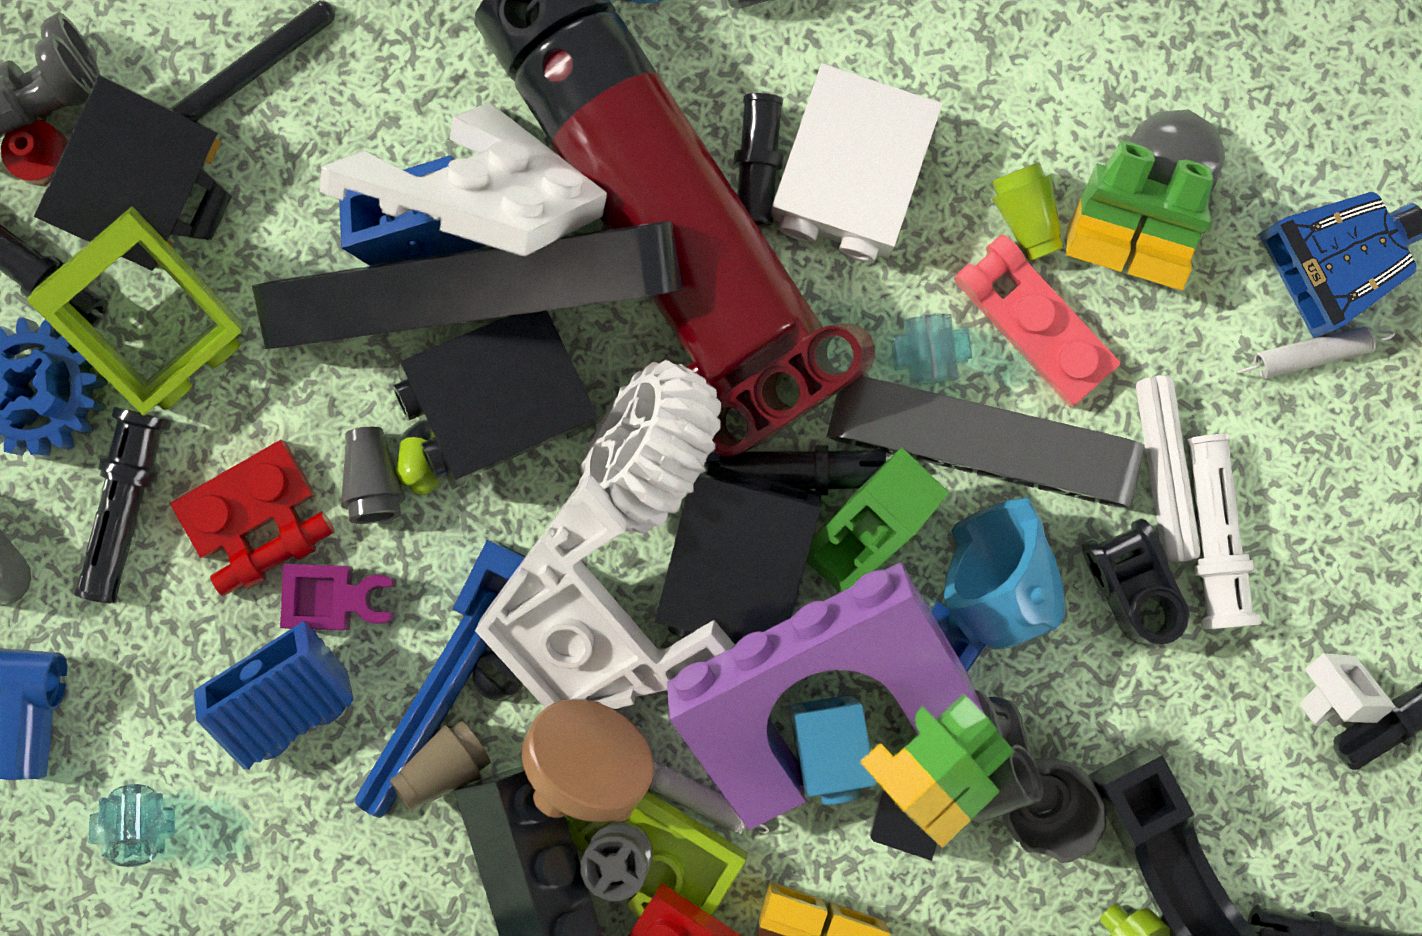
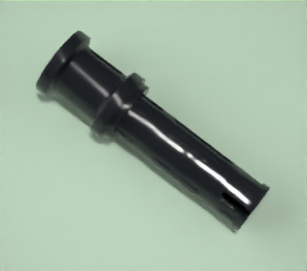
(126, 476)

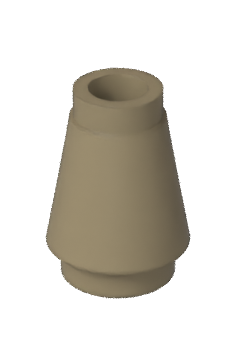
(441, 766)

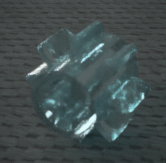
(931, 349)
(132, 825)

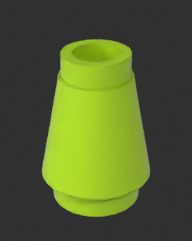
(1030, 210)

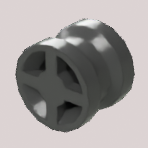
(610, 874)

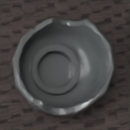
(1178, 137)
(1075, 818)

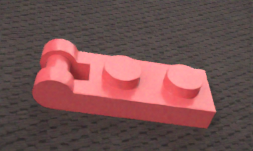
(1037, 322)

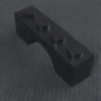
(1163, 846)

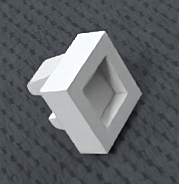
(1344, 692)

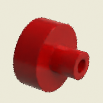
(33, 152)

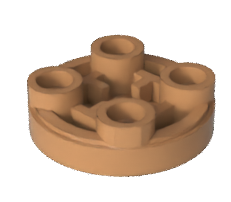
(586, 762)

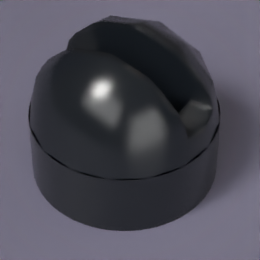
(489, 687)

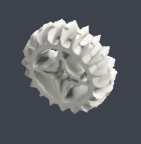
(654, 442)

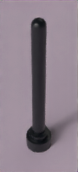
(256, 61)

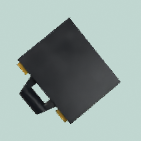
(136, 156)

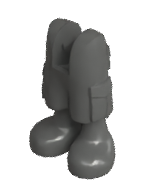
(60, 79)

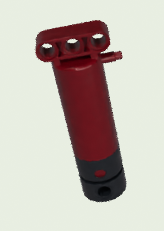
(630, 138)

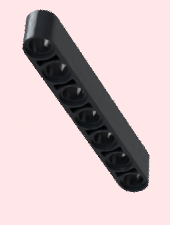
(469, 286)

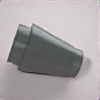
(369, 478)

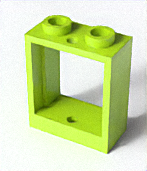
(171, 381)

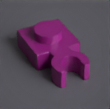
(326, 597)

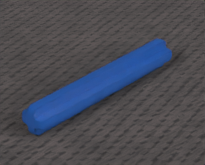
(427, 708)

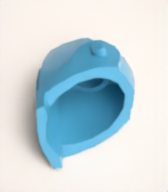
(1004, 577)

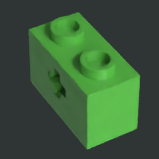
(875, 521)

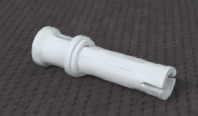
(1223, 562)

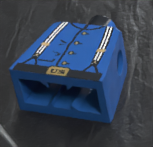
(1343, 257)

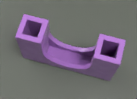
(868, 629)

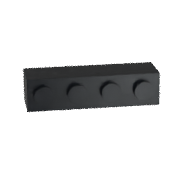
(525, 860)

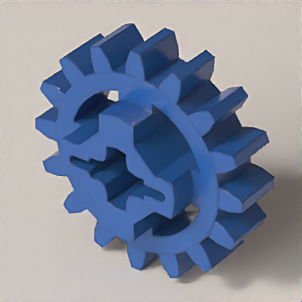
(50, 376)

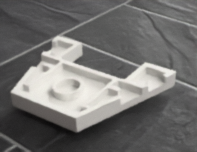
(505, 196)
(568, 632)

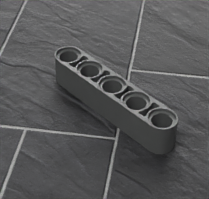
(988, 439)

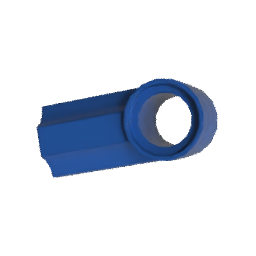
(27, 700)

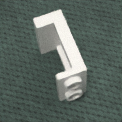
(854, 163)

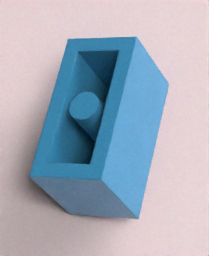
(829, 748)

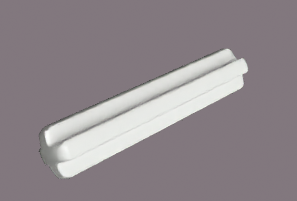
(1168, 468)

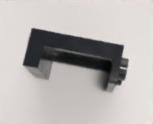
(493, 395)
(738, 554)

